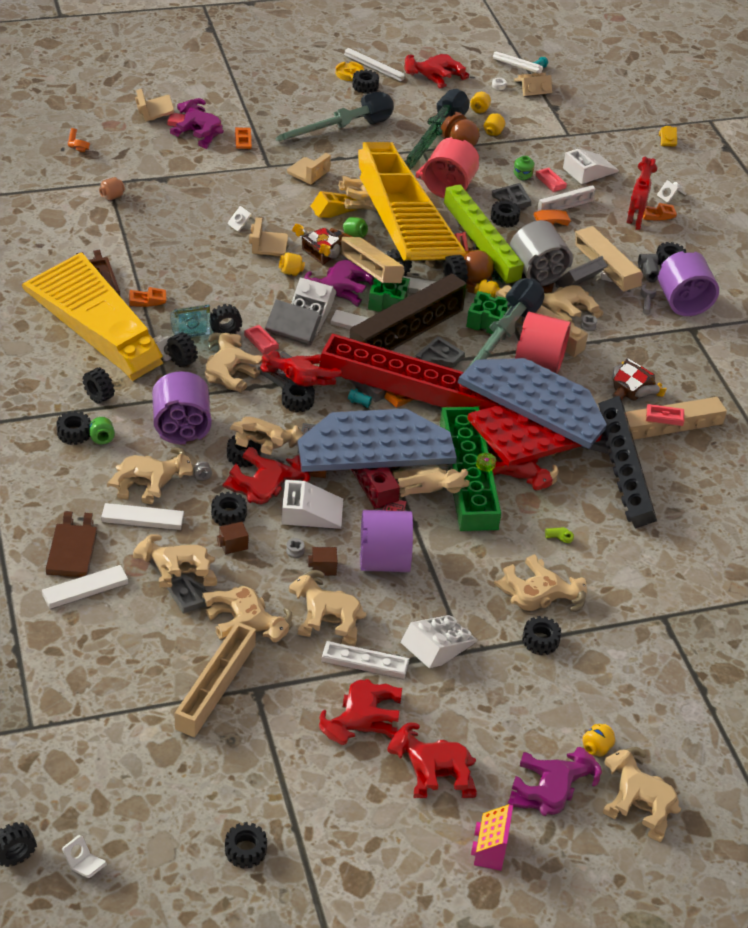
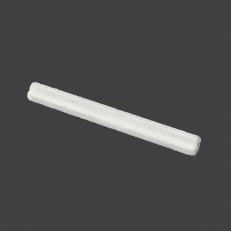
(518, 62)
(374, 64)

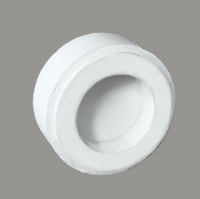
(499, 84)

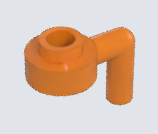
(80, 145)

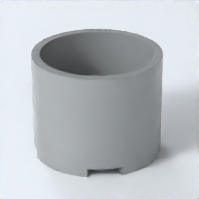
(542, 252)

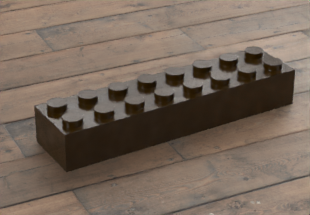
(413, 314)

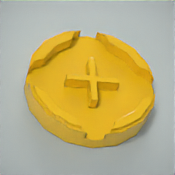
(346, 70)

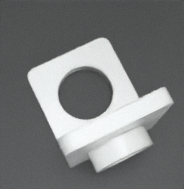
(673, 187)
(240, 218)
(161, 342)
(85, 863)

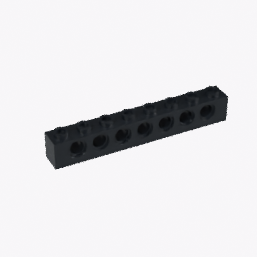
(627, 464)

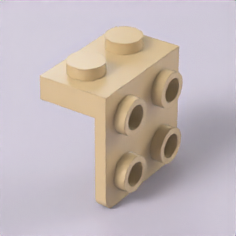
(535, 83)
(155, 107)
(310, 170)
(267, 242)

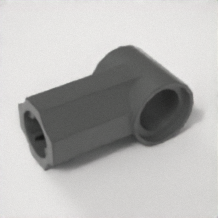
(649, 264)

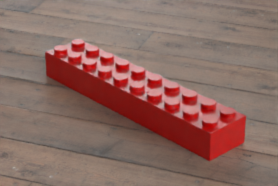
(400, 374)

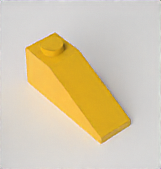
(330, 204)

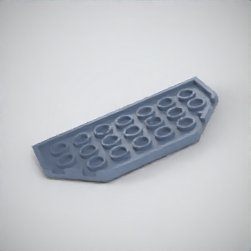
(538, 396)
(374, 441)

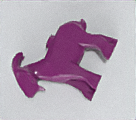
(199, 121)
(344, 278)
(555, 781)

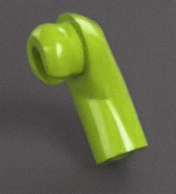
(560, 533)

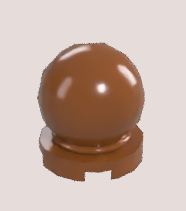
(460, 128)
(479, 268)

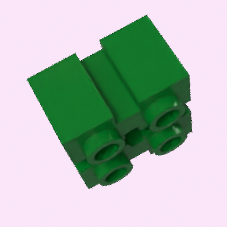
(387, 294)
(486, 311)

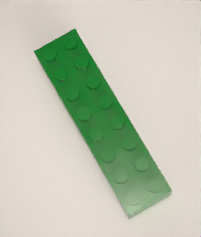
(478, 503)

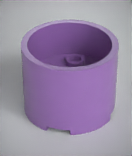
(688, 283)
(181, 407)
(386, 541)

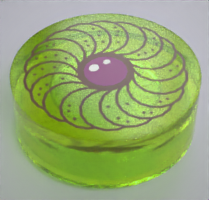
(486, 461)

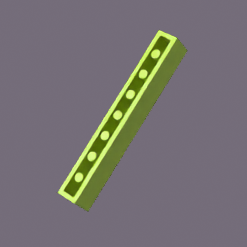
(483, 233)

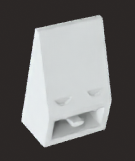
(587, 166)
(315, 297)
(310, 506)
(437, 640)

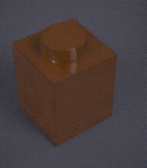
(233, 538)
(324, 560)

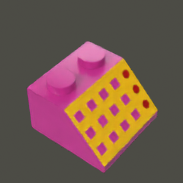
(493, 838)

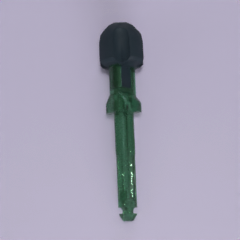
(451, 102)

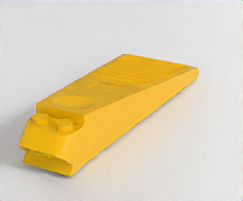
(404, 205)
(97, 314)

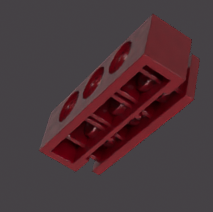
(378, 485)

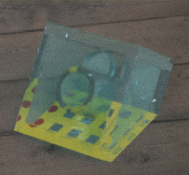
(191, 320)

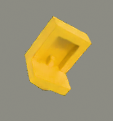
(668, 136)

